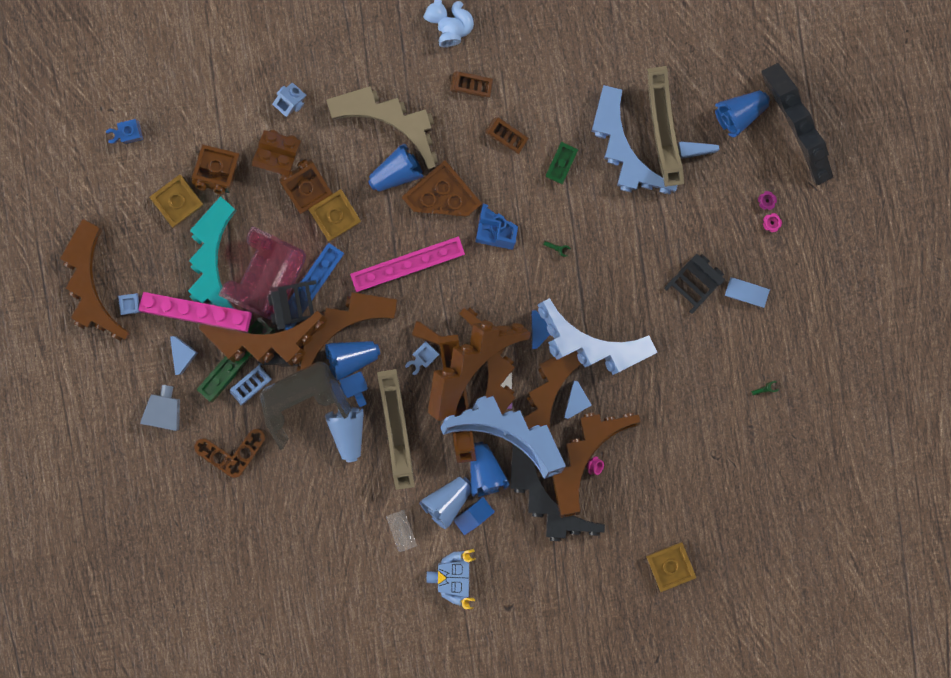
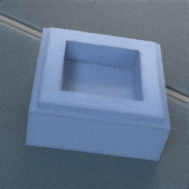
(129, 304)

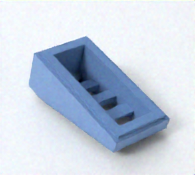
(689, 149)
(237, 395)

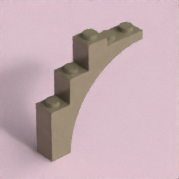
(363, 104)

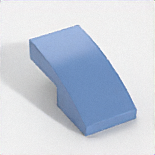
(747, 292)

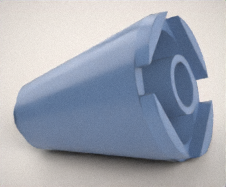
(347, 433)
(447, 501)

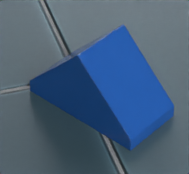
(539, 330)
(473, 516)

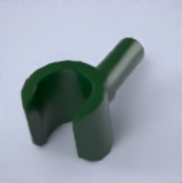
(557, 248)
(767, 388)

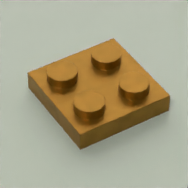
(176, 201)
(335, 215)
(671, 566)

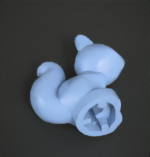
(452, 28)

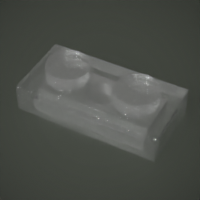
(401, 530)

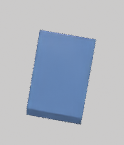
(182, 354)
(577, 401)

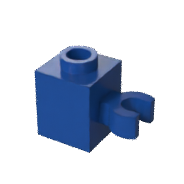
(127, 131)
(354, 386)

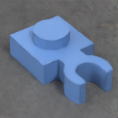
(424, 356)

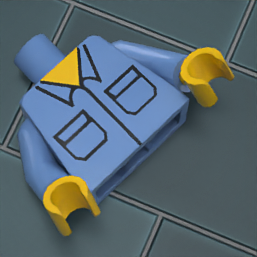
(454, 578)

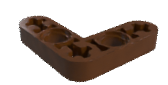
(228, 459)

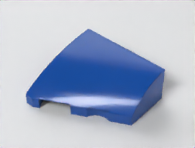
(495, 230)

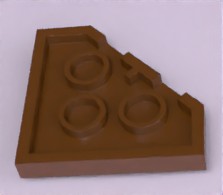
(442, 194)

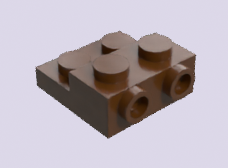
(276, 152)
(215, 169)
(305, 186)

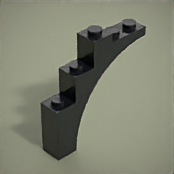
(800, 121)
(525, 478)

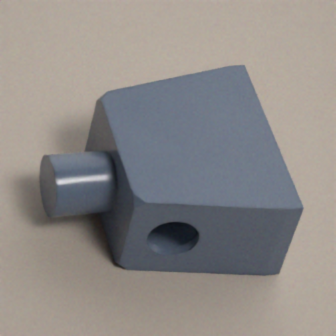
(162, 410)

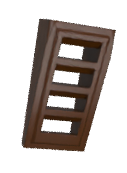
(455, 81)
(503, 125)
(423, 332)

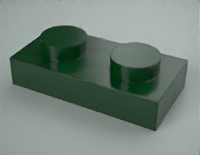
(561, 163)

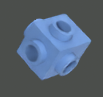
(289, 99)

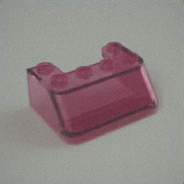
(271, 266)

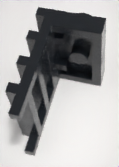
(704, 272)
(279, 300)

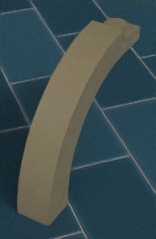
(663, 126)
(396, 429)

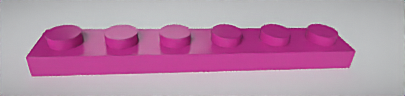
(407, 264)
(195, 312)

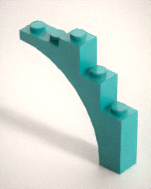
(205, 260)

